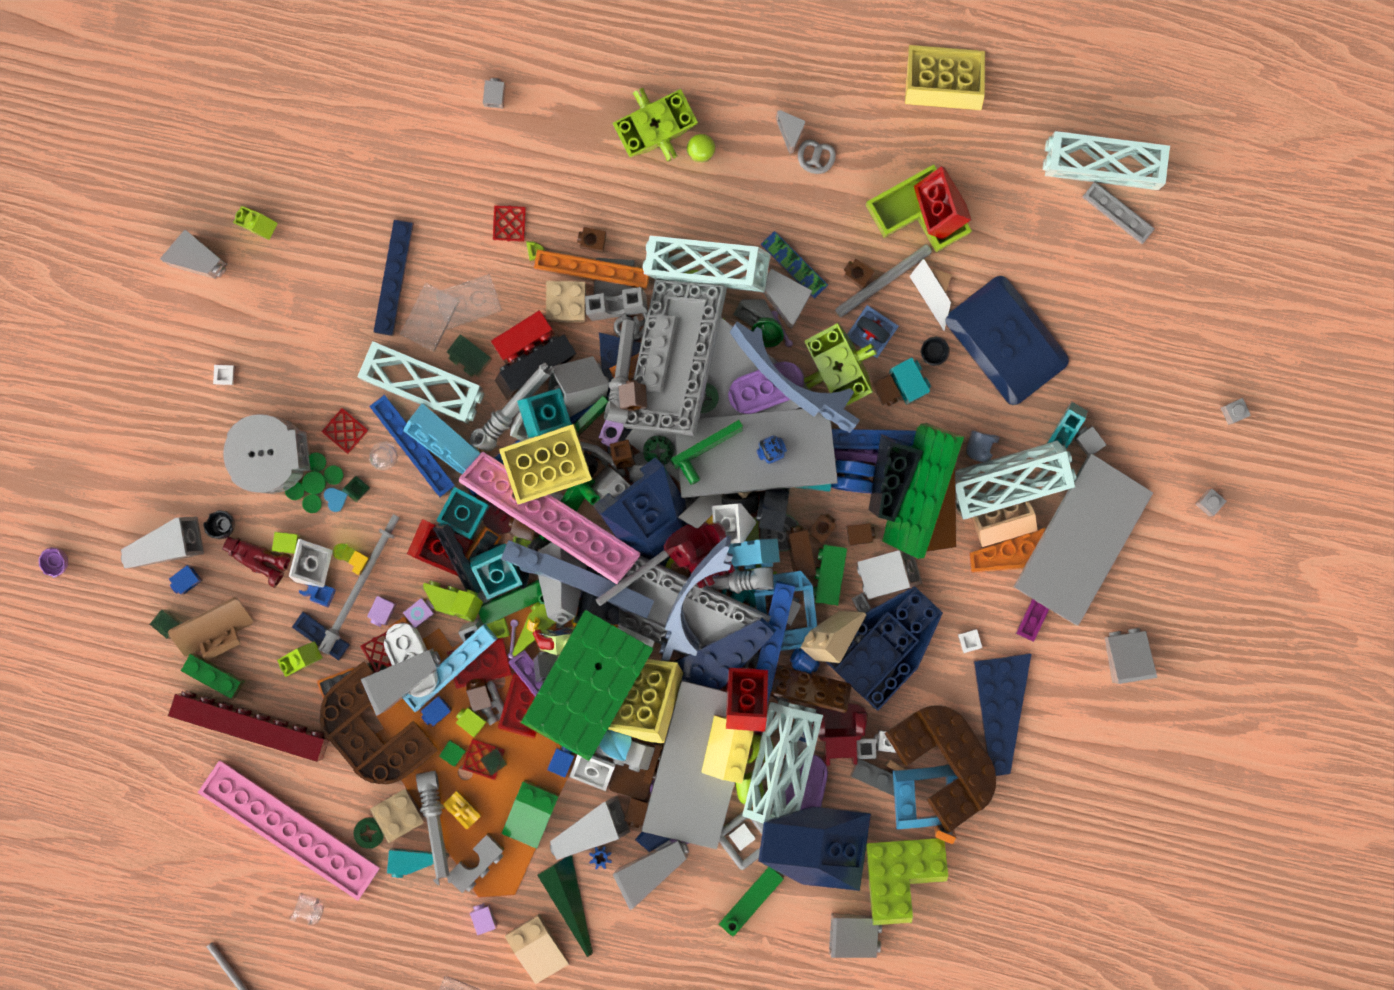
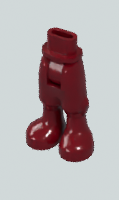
(254, 556)

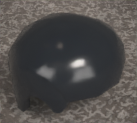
(935, 351)
(219, 525)

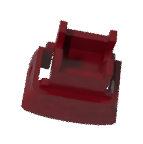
(691, 545)
(842, 731)

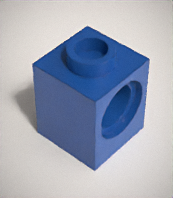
(185, 580)
(435, 711)
(561, 761)

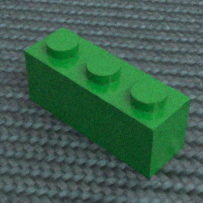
(829, 574)
(212, 676)

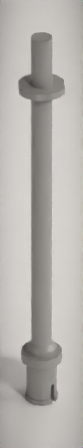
(333, 633)

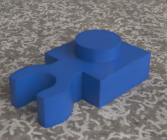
(319, 595)

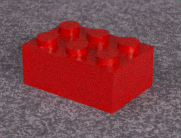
(522, 337)
(747, 699)

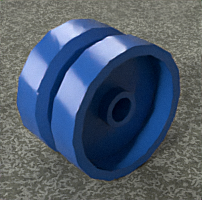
(853, 473)

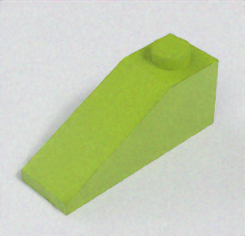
(526, 636)

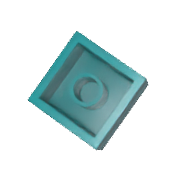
(910, 381)
(544, 413)
(463, 513)
(495, 574)

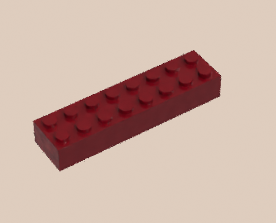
(248, 726)

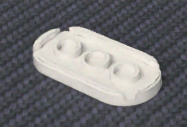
(406, 642)

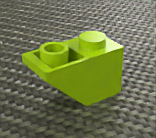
(255, 222)
(441, 598)
(299, 659)

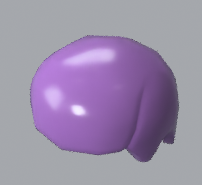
(53, 561)

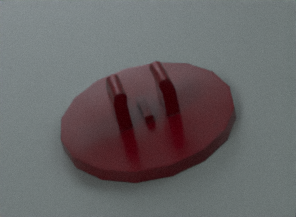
(497, 519)

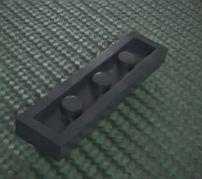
(455, 553)

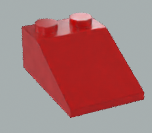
(941, 204)
(429, 549)

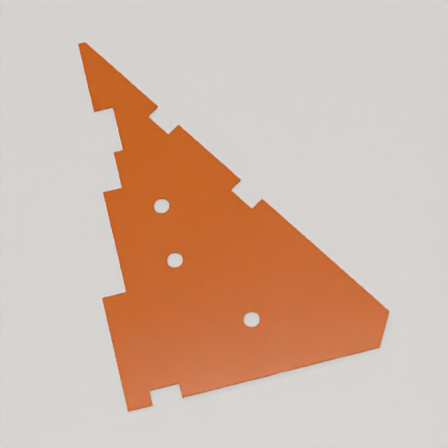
(491, 798)

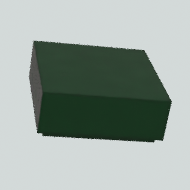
(356, 489)

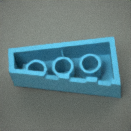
(441, 439)
(754, 552)

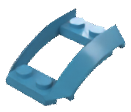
(793, 637)
(905, 795)

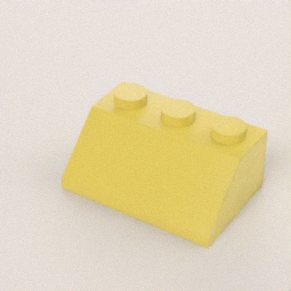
(726, 751)

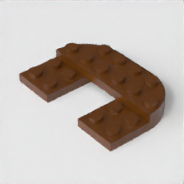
(358, 742)
(962, 750)

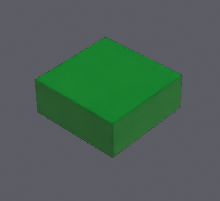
(452, 753)

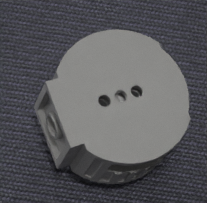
(266, 454)

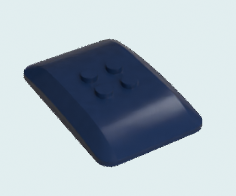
(1007, 340)

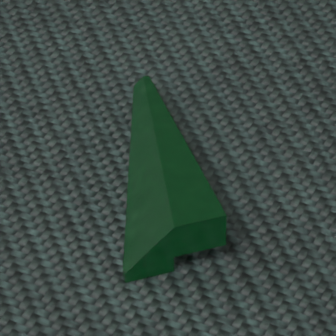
(563, 888)

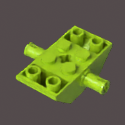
(673, 118)
(836, 347)

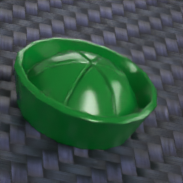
(771, 331)

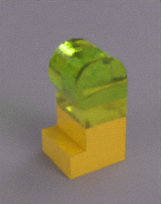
(352, 556)

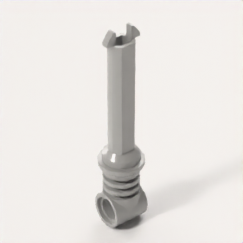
(612, 410)
(501, 419)
(744, 580)
(432, 809)

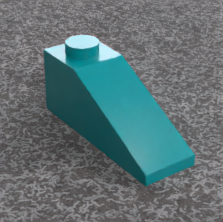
(1068, 425)
(405, 861)

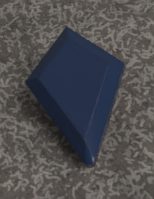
(650, 841)

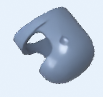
(979, 446)

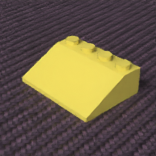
(945, 77)
(545, 464)
(650, 702)

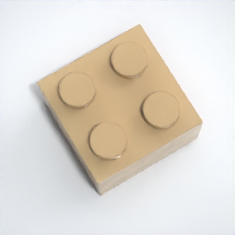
(565, 301)
(396, 815)

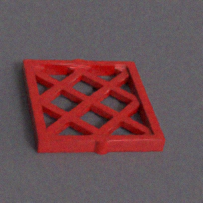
(522, 224)
(344, 421)
(370, 658)
(469, 754)

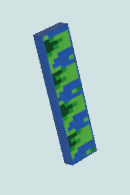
(794, 264)

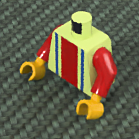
(548, 643)

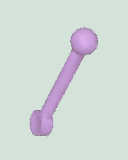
(788, 343)
(514, 623)

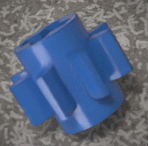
(603, 862)

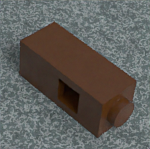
(800, 550)

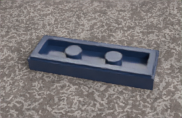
(316, 632)

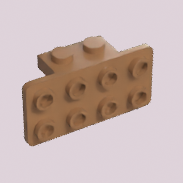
(212, 630)

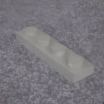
(660, 353)

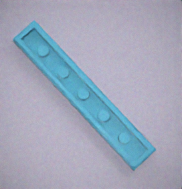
(456, 663)

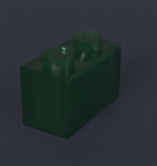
(468, 355)

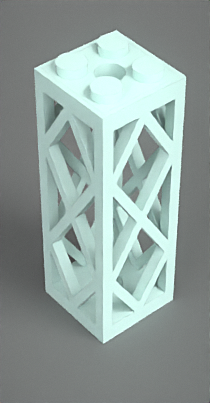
(1155, 152)
(658, 261)
(467, 403)
(1016, 492)
(774, 758)

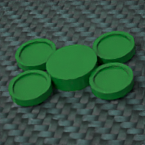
(315, 483)

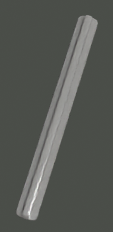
(883, 280)

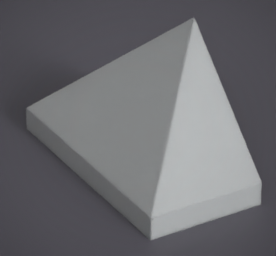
(752, 310)

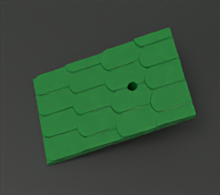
(929, 507)
(587, 685)

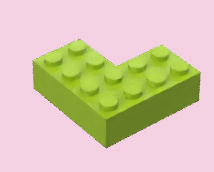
(900, 207)
(895, 867)

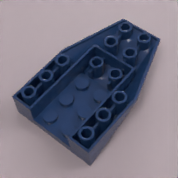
(645, 511)
(890, 648)
(817, 846)

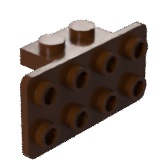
(811, 689)
(636, 783)

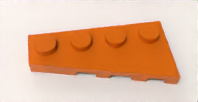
(1006, 555)

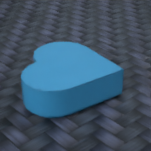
(335, 498)

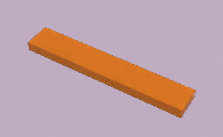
(591, 269)

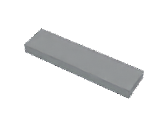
(1118, 213)

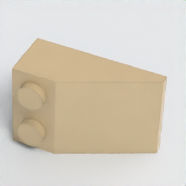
(833, 636)
(536, 949)

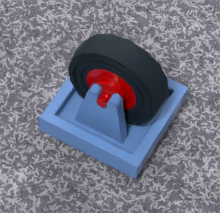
(872, 328)

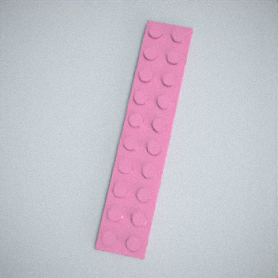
(552, 520)
(289, 830)

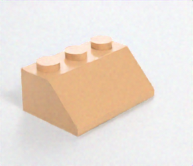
(1005, 523)

